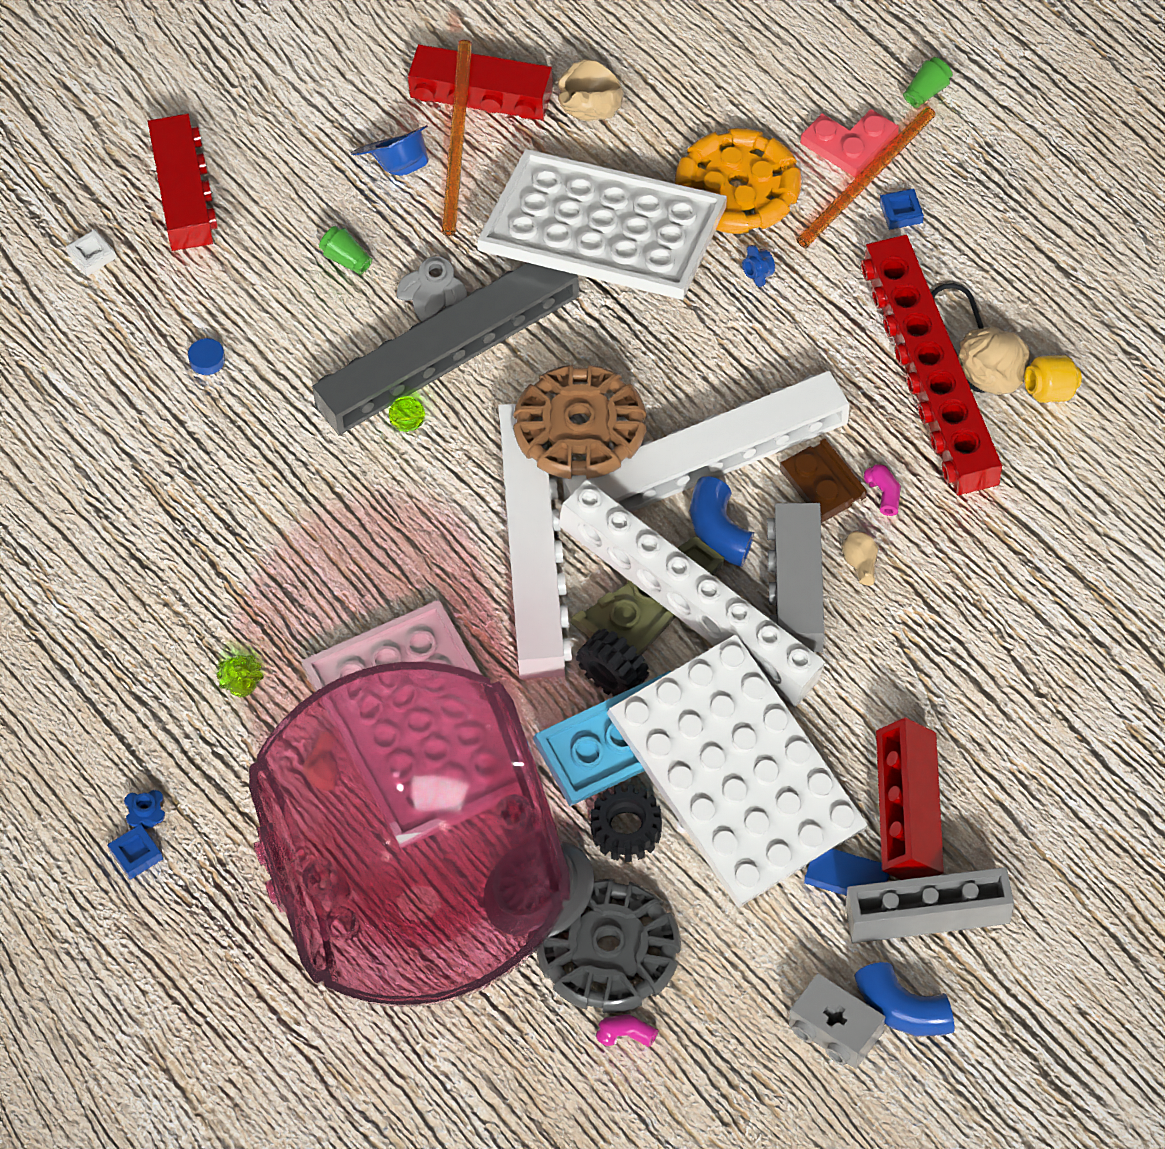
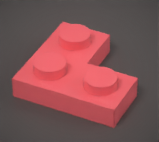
(852, 148)

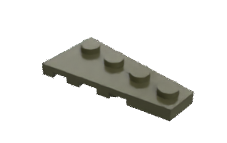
(635, 613)

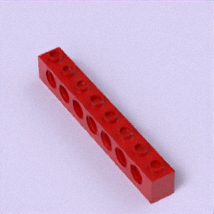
(965, 471)

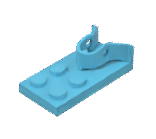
(588, 750)

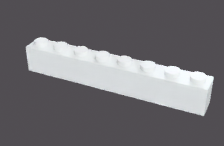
(724, 442)
(534, 559)

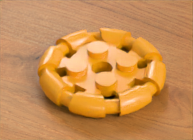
(743, 164)

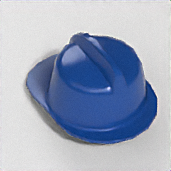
(399, 154)

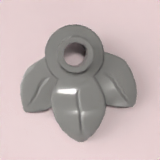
(430, 292)

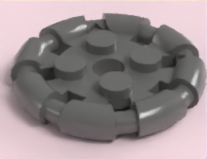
(621, 964)

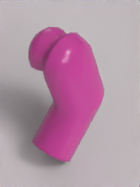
(881, 476)
(625, 1025)

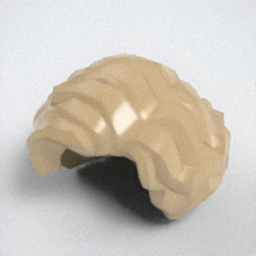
(590, 91)
(994, 360)

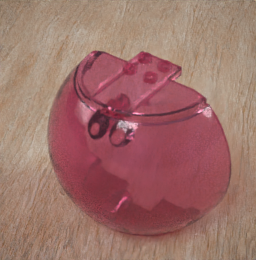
(392, 758)

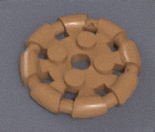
(587, 438)

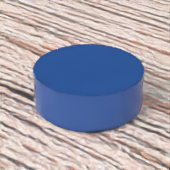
(206, 356)

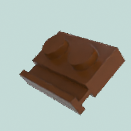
(823, 478)

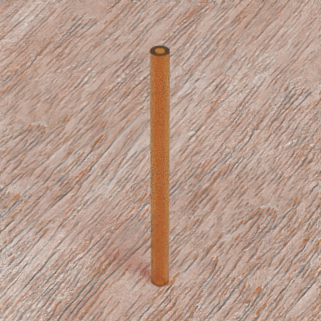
(456, 138)
(865, 177)

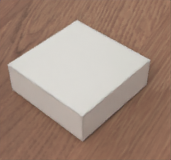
(91, 252)

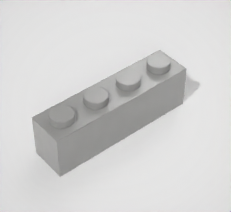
(797, 572)
(929, 905)

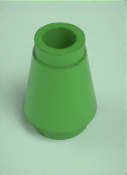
(928, 81)
(345, 250)

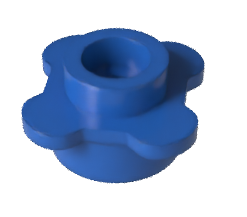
(758, 265)
(146, 817)

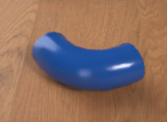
(713, 524)
(902, 1009)

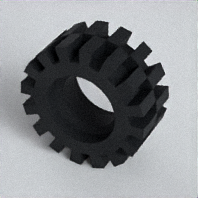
(612, 663)
(631, 843)

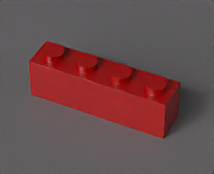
(493, 86)
(180, 182)
(909, 800)

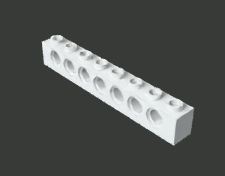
(688, 589)

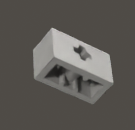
(826, 1004)

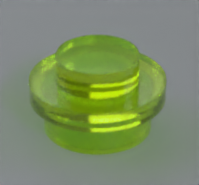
(406, 414)

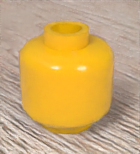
(1052, 378)

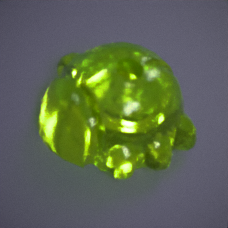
(242, 680)

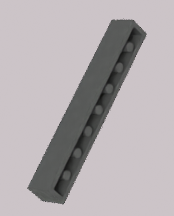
(442, 343)

